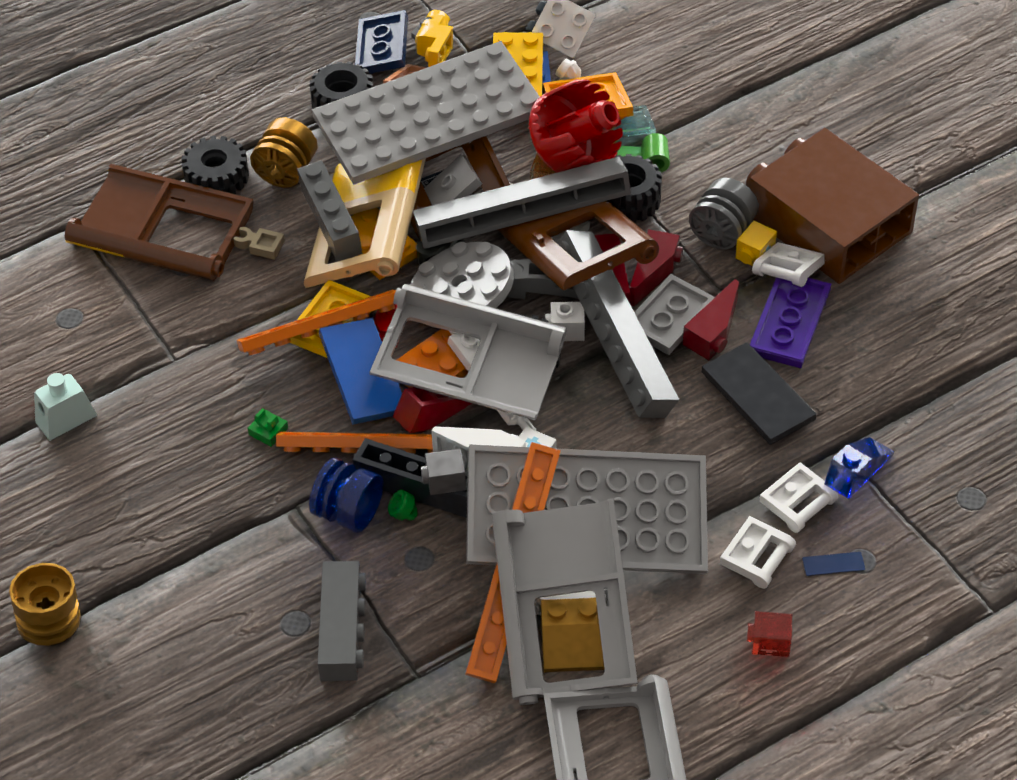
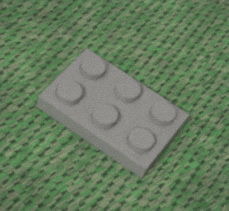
(669, 310)

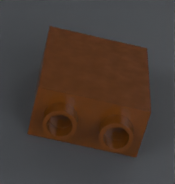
(833, 203)

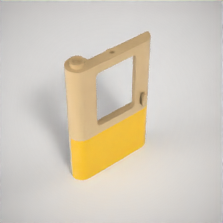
(397, 196)

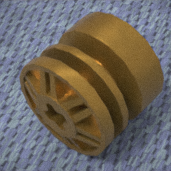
(282, 151)
(45, 604)

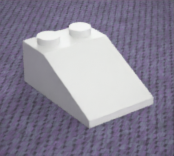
(459, 438)

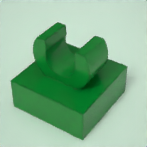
(266, 427)

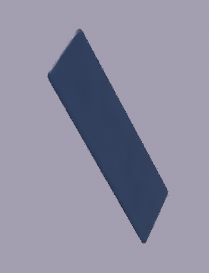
(833, 563)

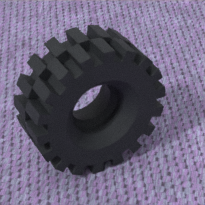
(225, 178)

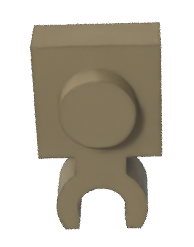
(263, 243)

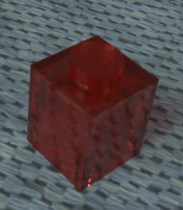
(770, 634)

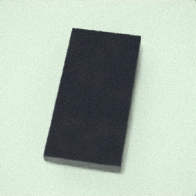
(758, 393)

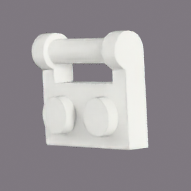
(788, 263)
(791, 491)
(749, 546)

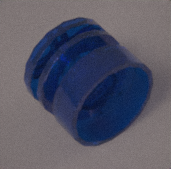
(346, 495)

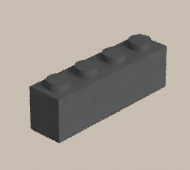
(330, 211)
(340, 621)

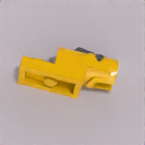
(434, 37)

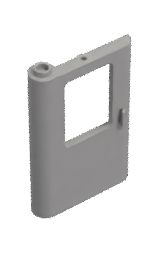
(508, 367)
(560, 555)
(656, 720)

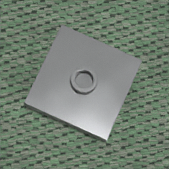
(453, 182)

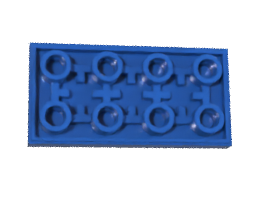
(351, 354)

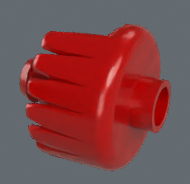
(575, 126)

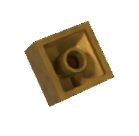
(571, 635)

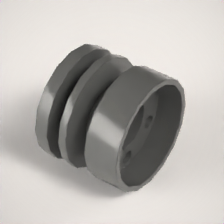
(723, 213)

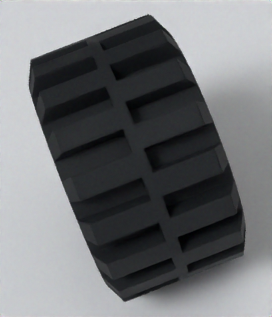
(338, 82)
(645, 189)

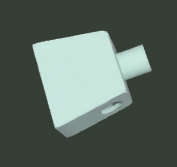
(61, 406)

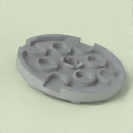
(481, 264)

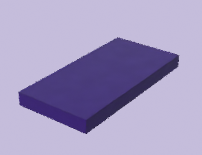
(790, 321)

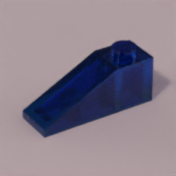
(856, 465)

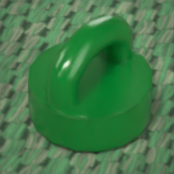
(403, 506)

